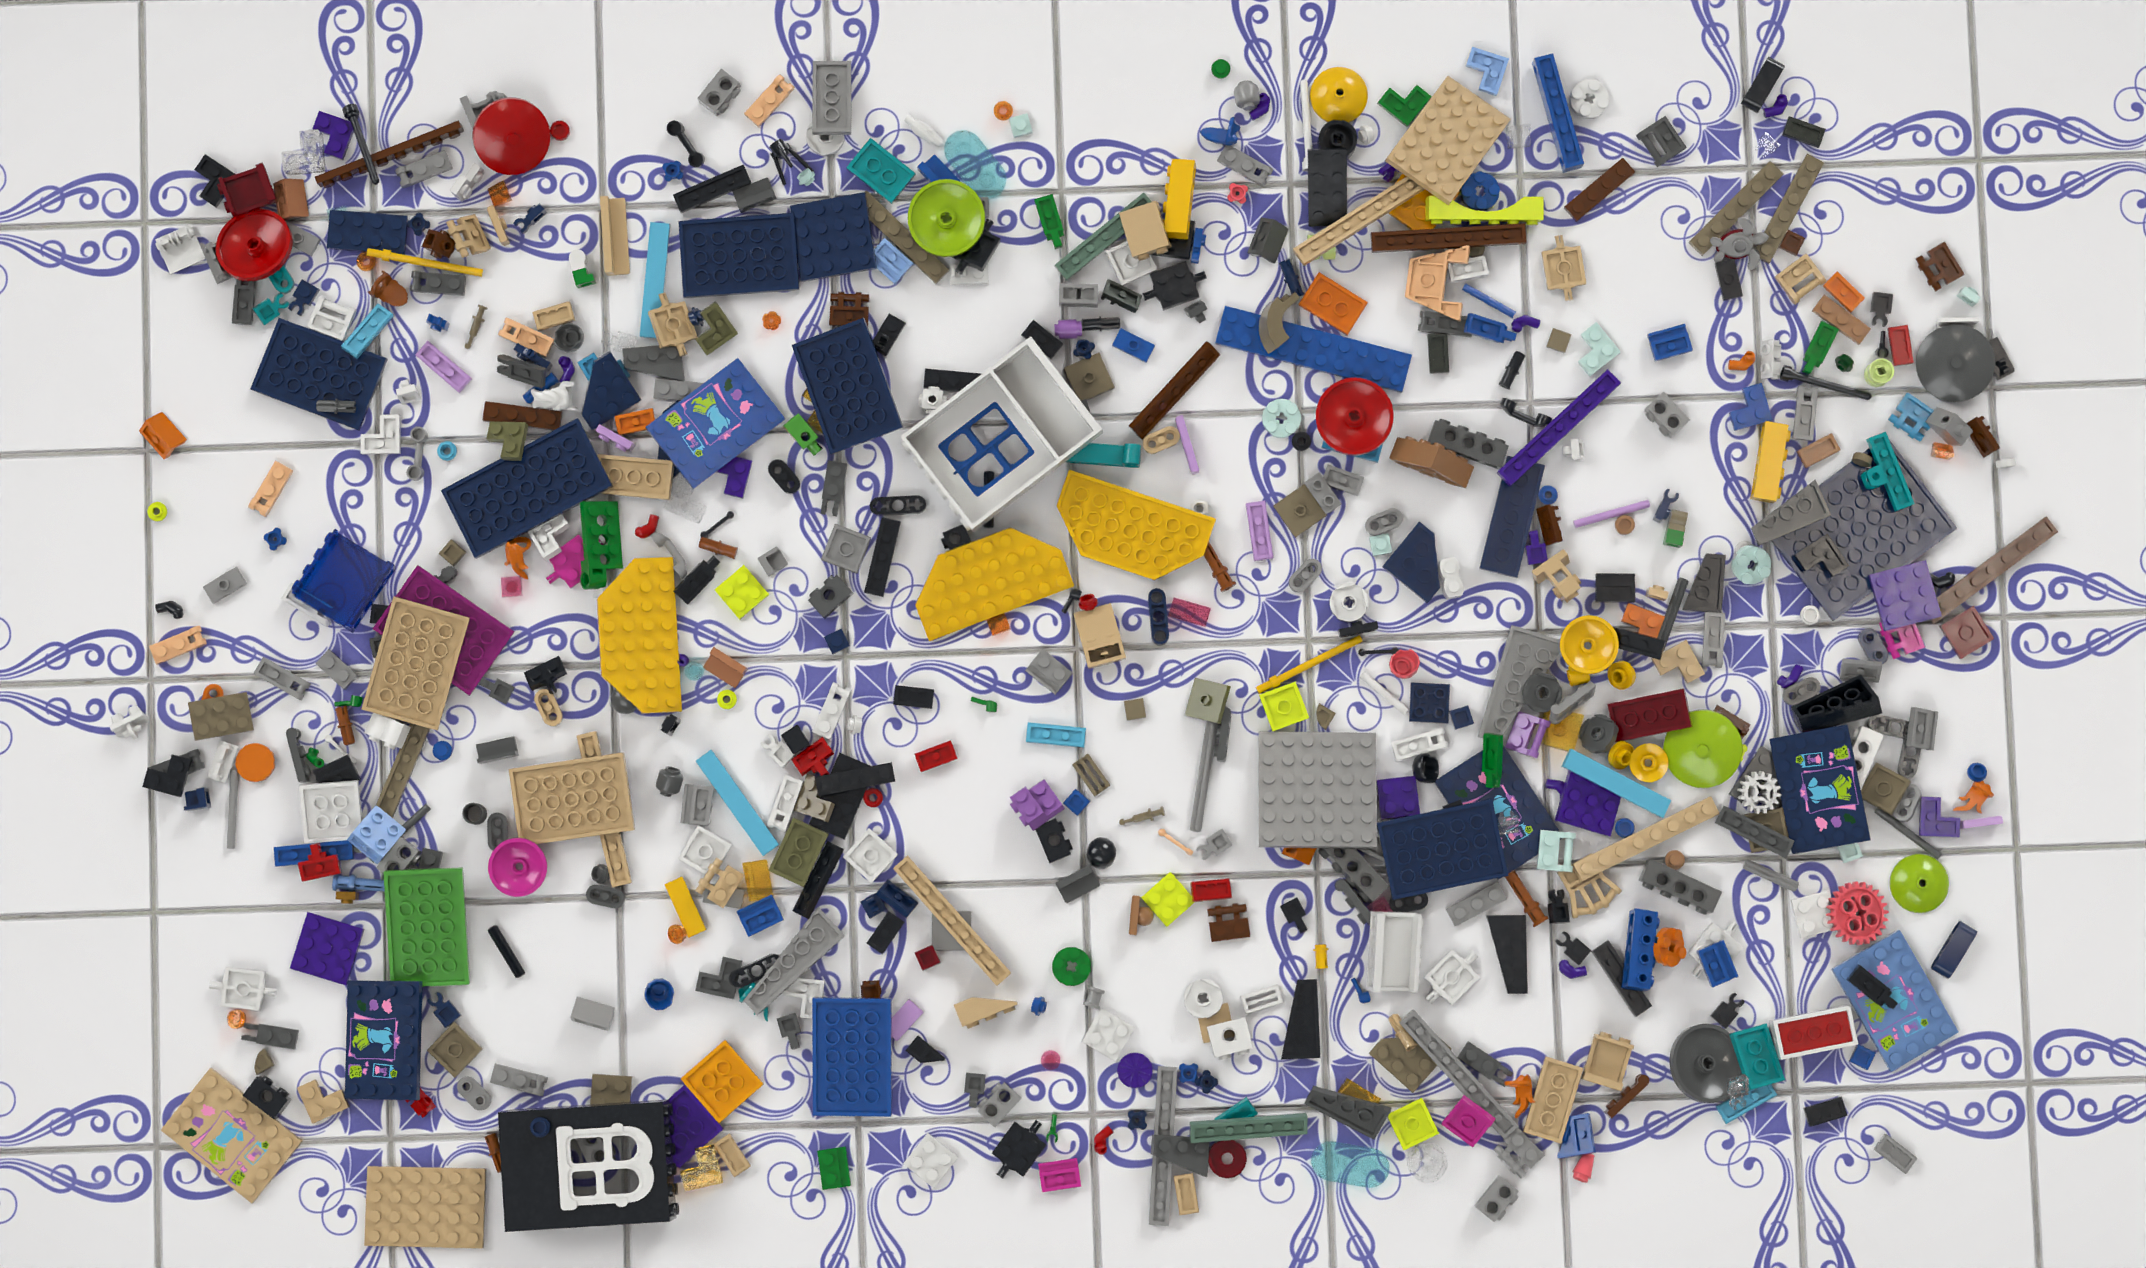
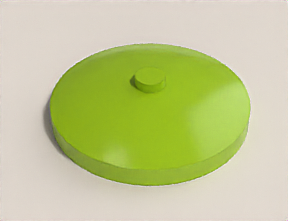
(946, 218)
(1705, 752)

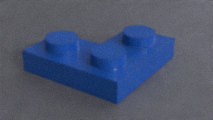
(1756, 410)

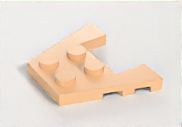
(1428, 279)

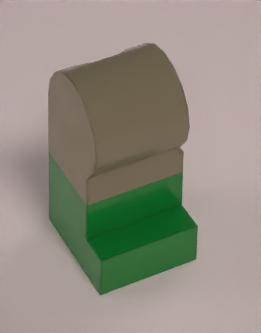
(1675, 529)

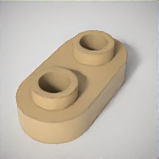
(1160, 439)
(548, 708)

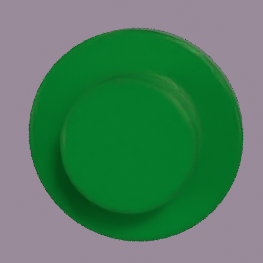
(1220, 68)

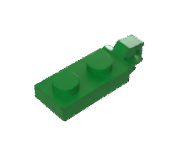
(1050, 219)
(1819, 346)
(1492, 759)

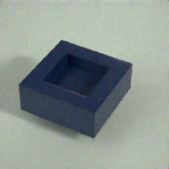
(837, 641)
(1461, 717)

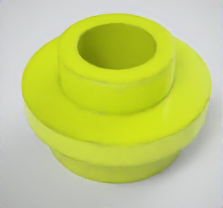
(163, 511)
(733, 699)

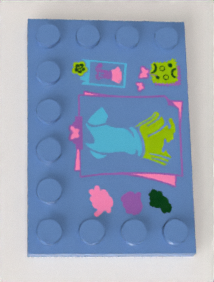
(1918, 1018)

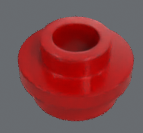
(1088, 602)
(866, 797)

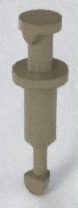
(476, 324)
(1144, 816)

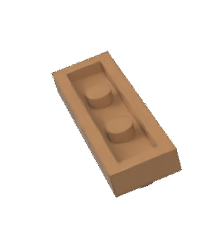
(1841, 319)

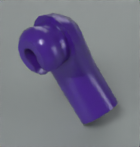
(1792, 678)

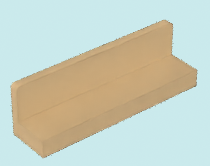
(614, 236)

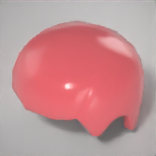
(1404, 663)

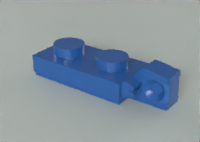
(1488, 329)

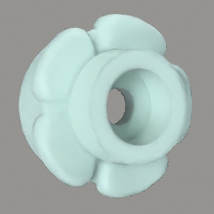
(806, 177)

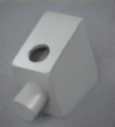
(1954, 431)

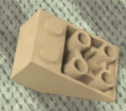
(1099, 636)
(976, 1008)

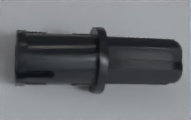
(1100, 324)
(1512, 370)

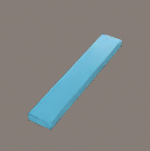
(654, 274)
(1616, 783)
(737, 802)

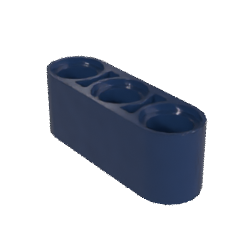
(1158, 607)
(1954, 949)

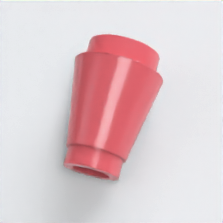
(1584, 1167)

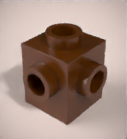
(439, 243)

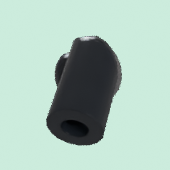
(170, 606)

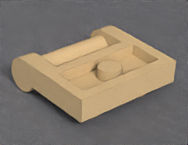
(1795, 274)

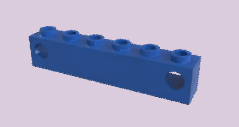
(1557, 113)

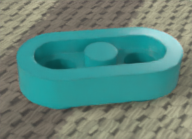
(281, 276)

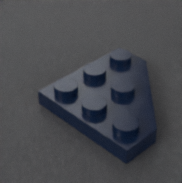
(607, 392)
(1416, 563)

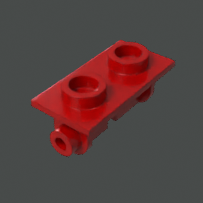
(423, 1105)

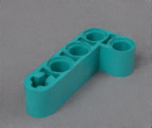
(1109, 455)

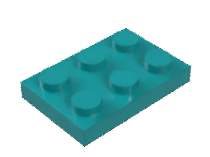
(881, 171)
(1757, 1056)

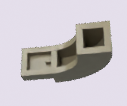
(1270, 323)

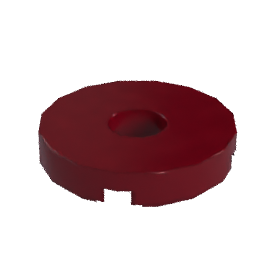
(1227, 1170)

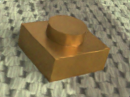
(347, 897)

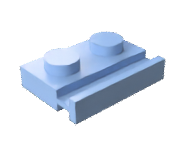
(891, 261)

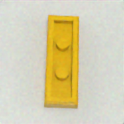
(685, 907)

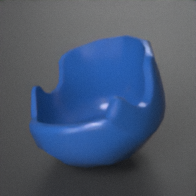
(659, 994)

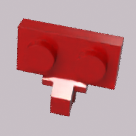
(813, 758)
(318, 864)

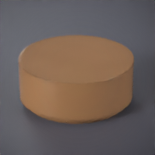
(1624, 525)

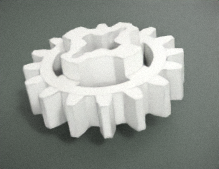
(1767, 794)

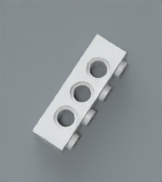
(1872, 742)

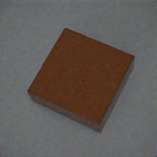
(1791, 242)

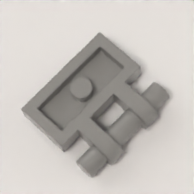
(1523, 1147)

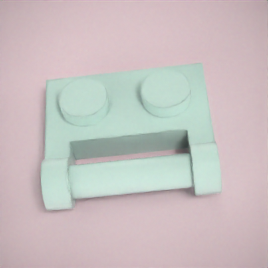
(1549, 851)

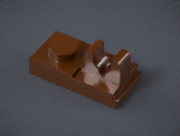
(1982, 437)
(1549, 525)

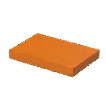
(1333, 303)

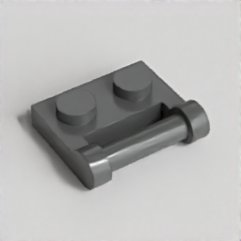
(1666, 137)

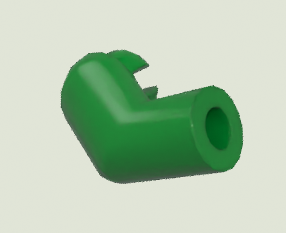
(312, 757)

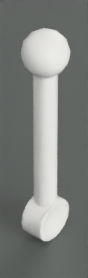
(329, 739)

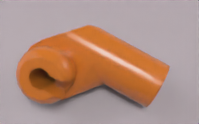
(1744, 363)

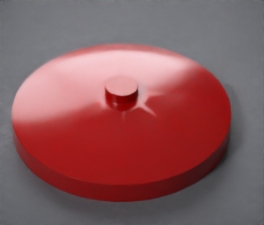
(511, 136)
(254, 245)
(1354, 416)

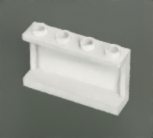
(1394, 951)

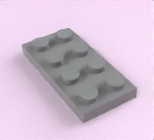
(831, 98)

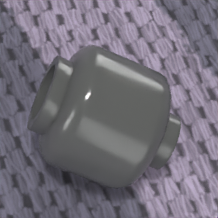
(669, 781)

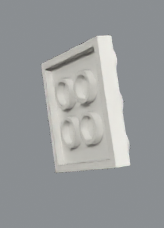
(330, 810)

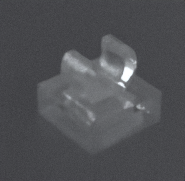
(1768, 143)
(1508, 824)

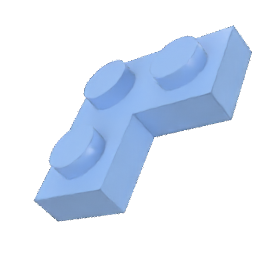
(1492, 66)

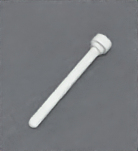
(1306, 122)

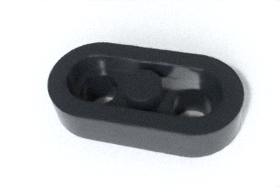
(784, 476)
(1409, 904)

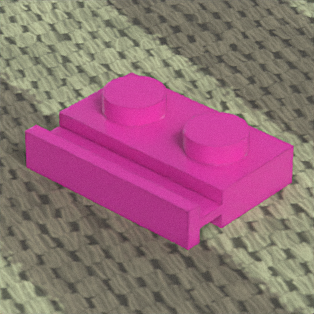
(1059, 1175)

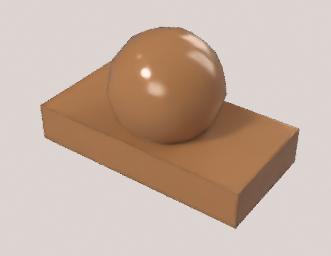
(1141, 916)

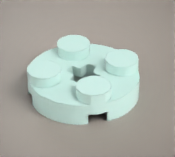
(1289, 410)
(1742, 560)

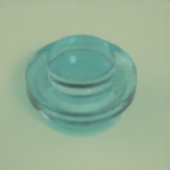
(694, 670)

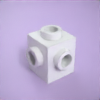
(927, 406)

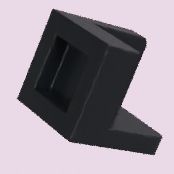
(795, 739)

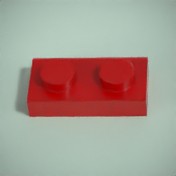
(936, 756)

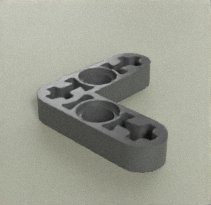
(1880, 729)

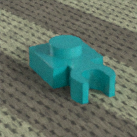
(268, 310)

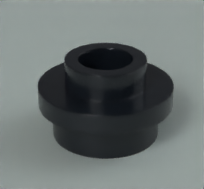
(1301, 447)

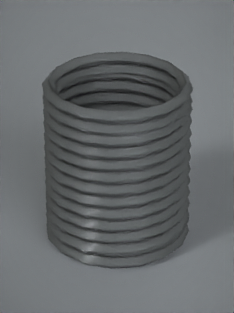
(465, 813)

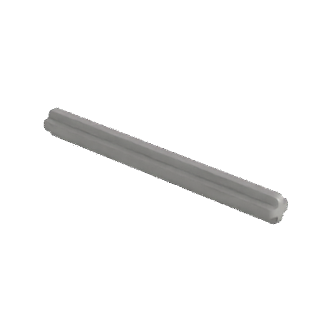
(1203, 776)

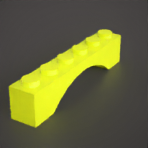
(1524, 210)

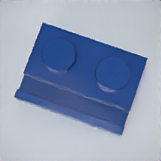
(1669, 342)
(760, 915)
(1717, 963)

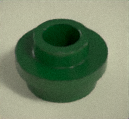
(1844, 363)

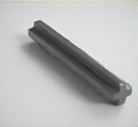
(1672, 609)

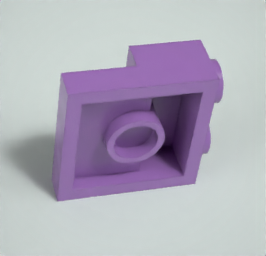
(1036, 804)

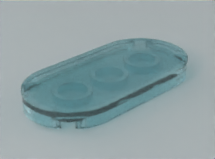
(975, 164)
(1350, 1164)

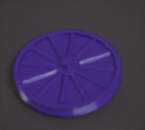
(1135, 1070)

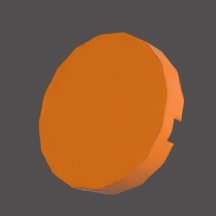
(255, 762)

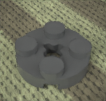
(1535, 683)
(1605, 740)

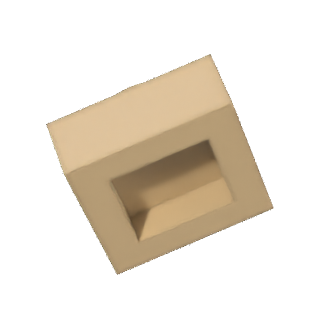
(1657, 592)

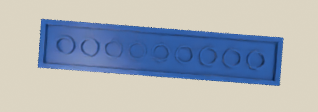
(1317, 350)

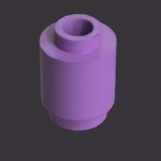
(1068, 329)

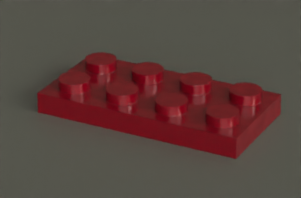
(1651, 715)

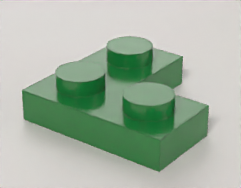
(1404, 109)

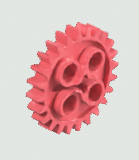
(1842, 918)

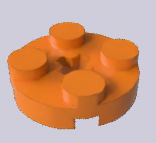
(1671, 939)

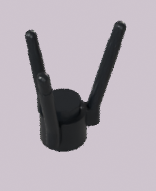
(780, 150)

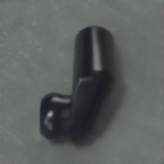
(1944, 581)

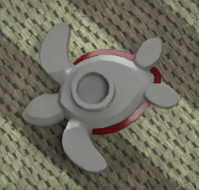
(1740, 243)

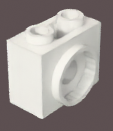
(1240, 1043)

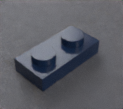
(897, 898)

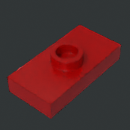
(1900, 345)
(1211, 890)

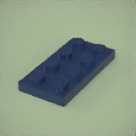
(366, 230)

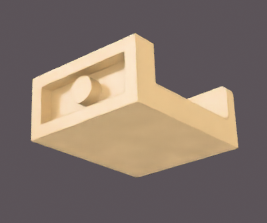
(1145, 230)
(1607, 1061)

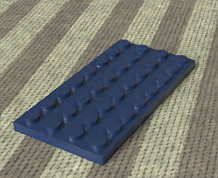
(523, 494)

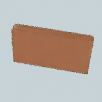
(291, 198)
(725, 667)

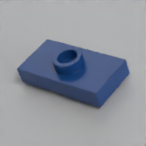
(1133, 345)

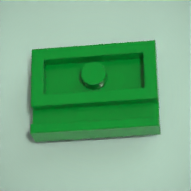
(834, 1168)

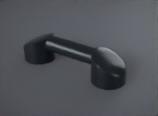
(677, 129)
(1509, 407)

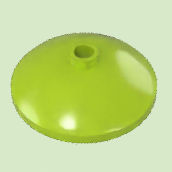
(1906, 887)

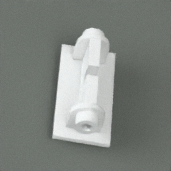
(1770, 351)
(222, 761)

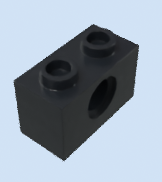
(1052, 852)
(256, 1092)

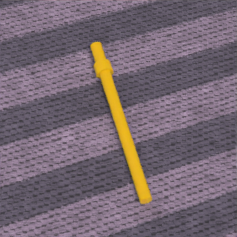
(387, 255)
(1275, 681)

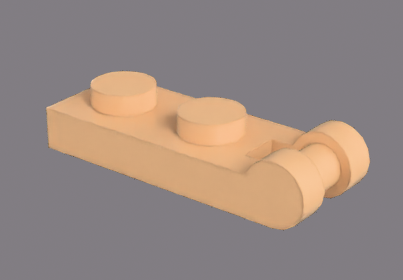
(769, 101)
(527, 337)
(271, 488)
(177, 645)

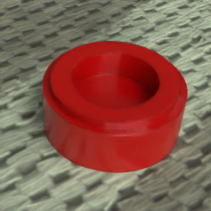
(560, 130)

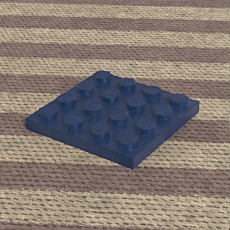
(833, 237)

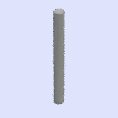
(232, 809)

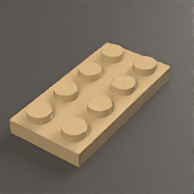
(638, 476)
(1553, 1099)

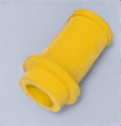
(1321, 956)

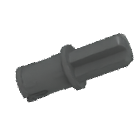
(336, 406)

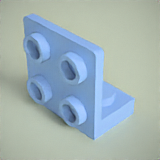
(376, 834)

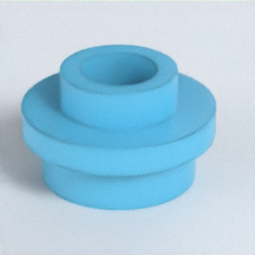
(446, 444)

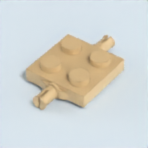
(1563, 268)
(672, 324)

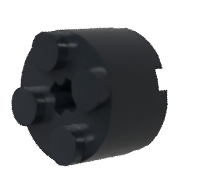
(1338, 129)

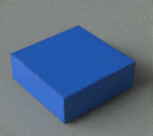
(1076, 802)
(1862, 1057)

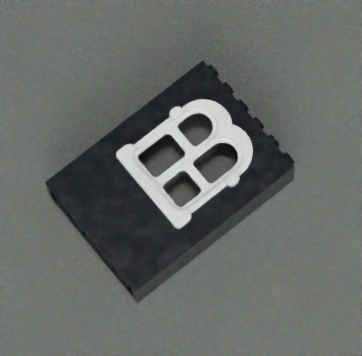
(540, 1169)

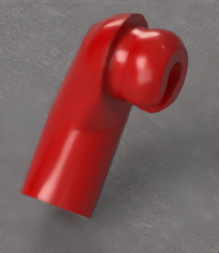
(648, 529)
(1100, 1140)

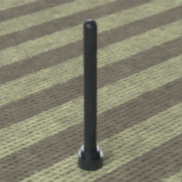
(351, 113)
(1788, 373)

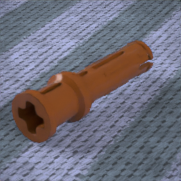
(1219, 571)
(1530, 906)

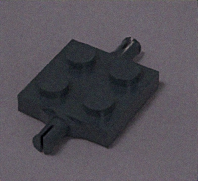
(981, 252)
(1174, 285)
(1019, 1149)

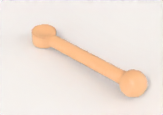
(1162, 832)

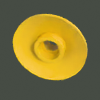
(1658, 758)

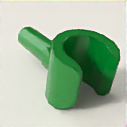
(355, 701)
(991, 706)
(1053, 1128)

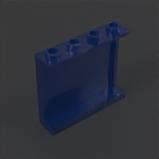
(342, 580)

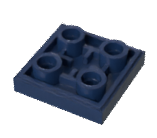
(1429, 702)

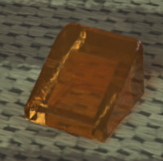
(499, 194)
(1942, 451)
(998, 624)

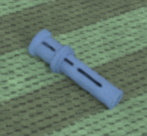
(352, 883)

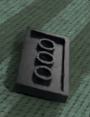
(1327, 185)
(845, 802)

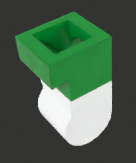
(579, 269)

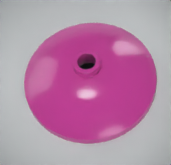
(505, 874)

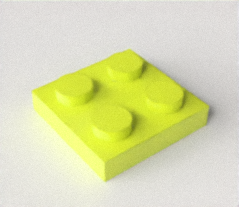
(741, 592)
(1284, 706)
(1168, 899)
(1412, 1124)

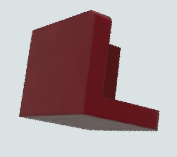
(927, 957)

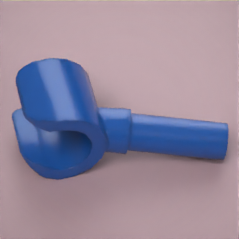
(1364, 997)

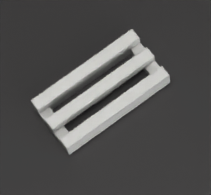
(1246, 1004)

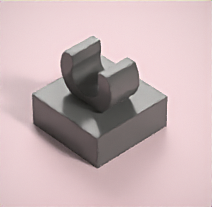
(1196, 310)

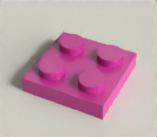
(1468, 1121)

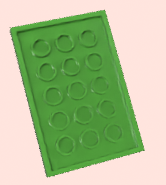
(427, 926)

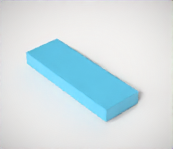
(367, 331)
(1055, 735)
(1753, 1099)

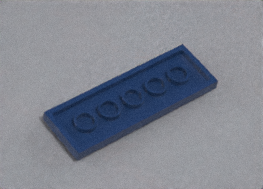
(1511, 523)

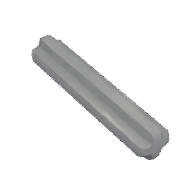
(1770, 875)

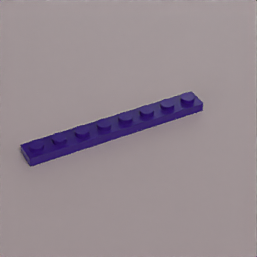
(1558, 428)

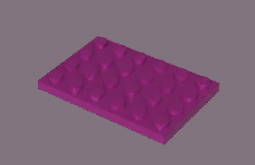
(484, 634)

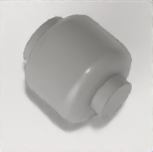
(1247, 95)

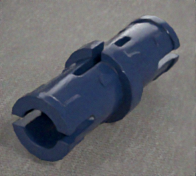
(1291, 277)

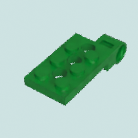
(592, 570)

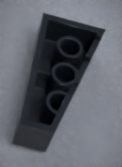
(1837, 706)

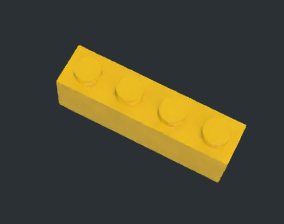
(1179, 198)
(1769, 462)

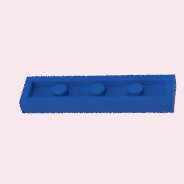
(296, 853)

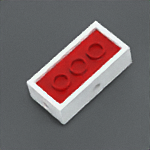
(1813, 1032)

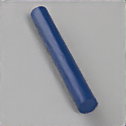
(1488, 300)

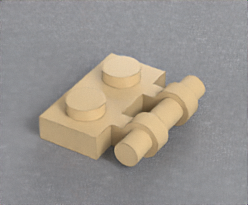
(473, 234)
(725, 885)

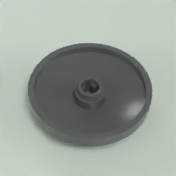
(1955, 363)
(1703, 1062)

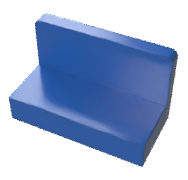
(935, 170)

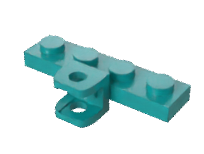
(1887, 472)

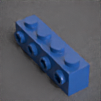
(1639, 950)

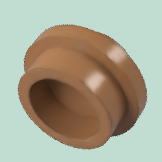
(1674, 859)

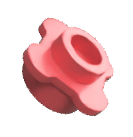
(1242, 189)

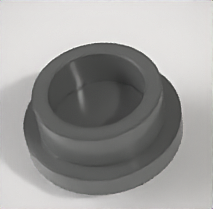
(600, 873)

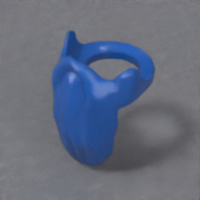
(1221, 135)

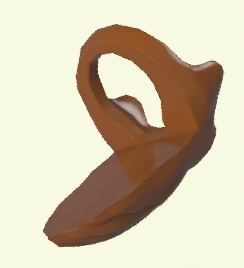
(389, 290)

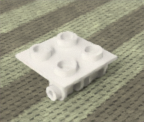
(180, 249)

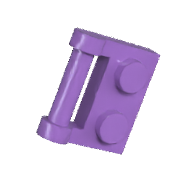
(1522, 733)

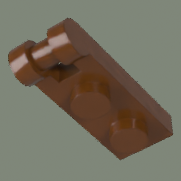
(1627, 1095)

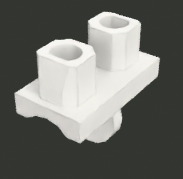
(129, 725)

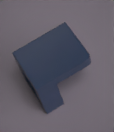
(197, 799)

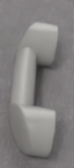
(420, 436)
(661, 540)

